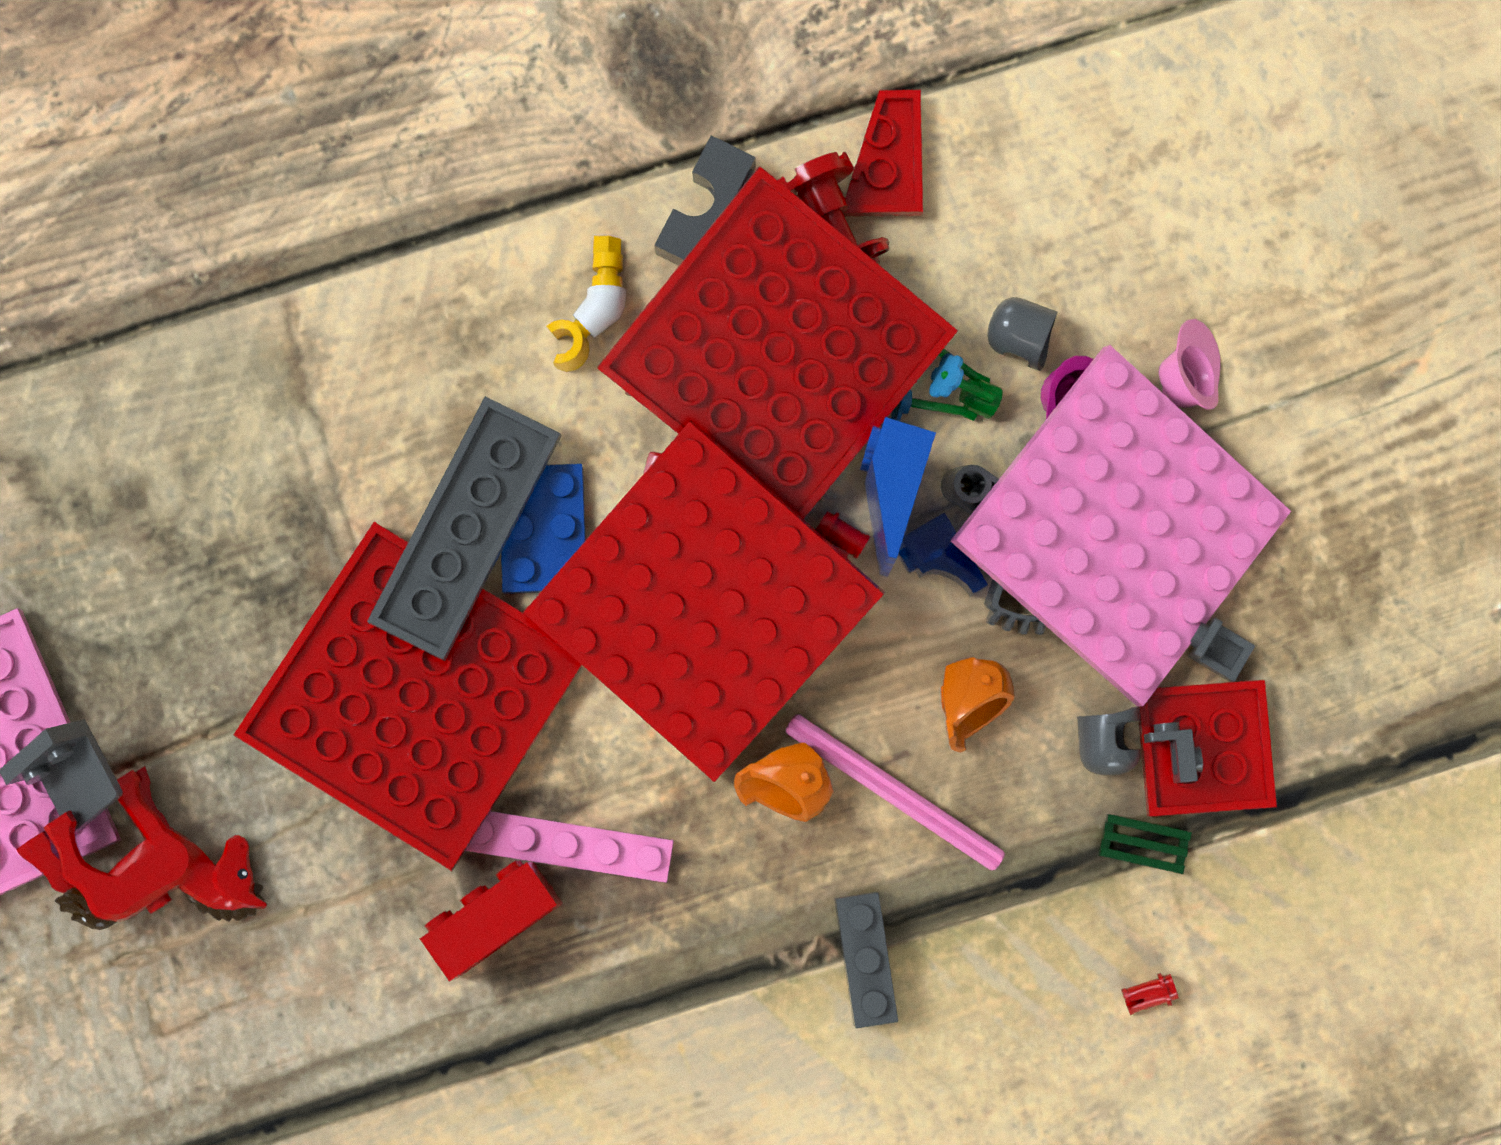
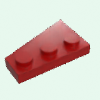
(890, 159)

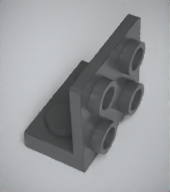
(70, 770)

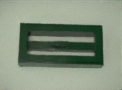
(1180, 851)

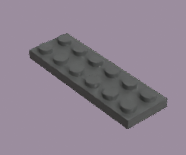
(464, 528)

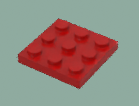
(1235, 744)

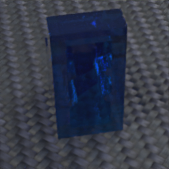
(932, 552)

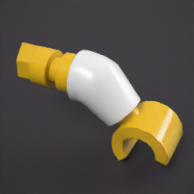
(599, 309)

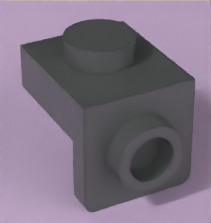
(1220, 649)
(1185, 757)

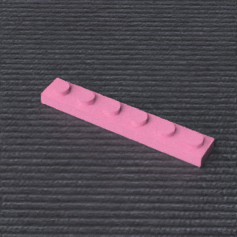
(574, 846)

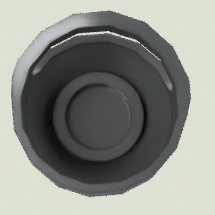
(1022, 330)
(1103, 743)

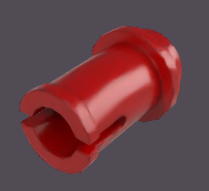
(842, 534)
(1150, 994)

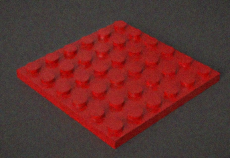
(778, 343)
(703, 601)
(397, 729)

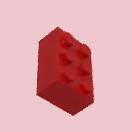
(489, 918)

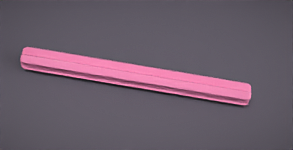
(895, 792)

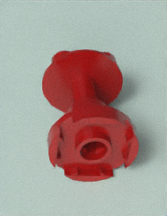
(819, 189)

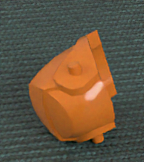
(973, 697)
(787, 782)

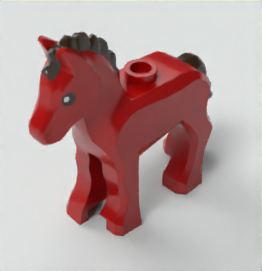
(147, 872)

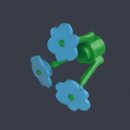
(976, 393)

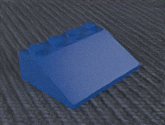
(895, 468)

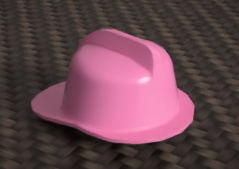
(1193, 369)

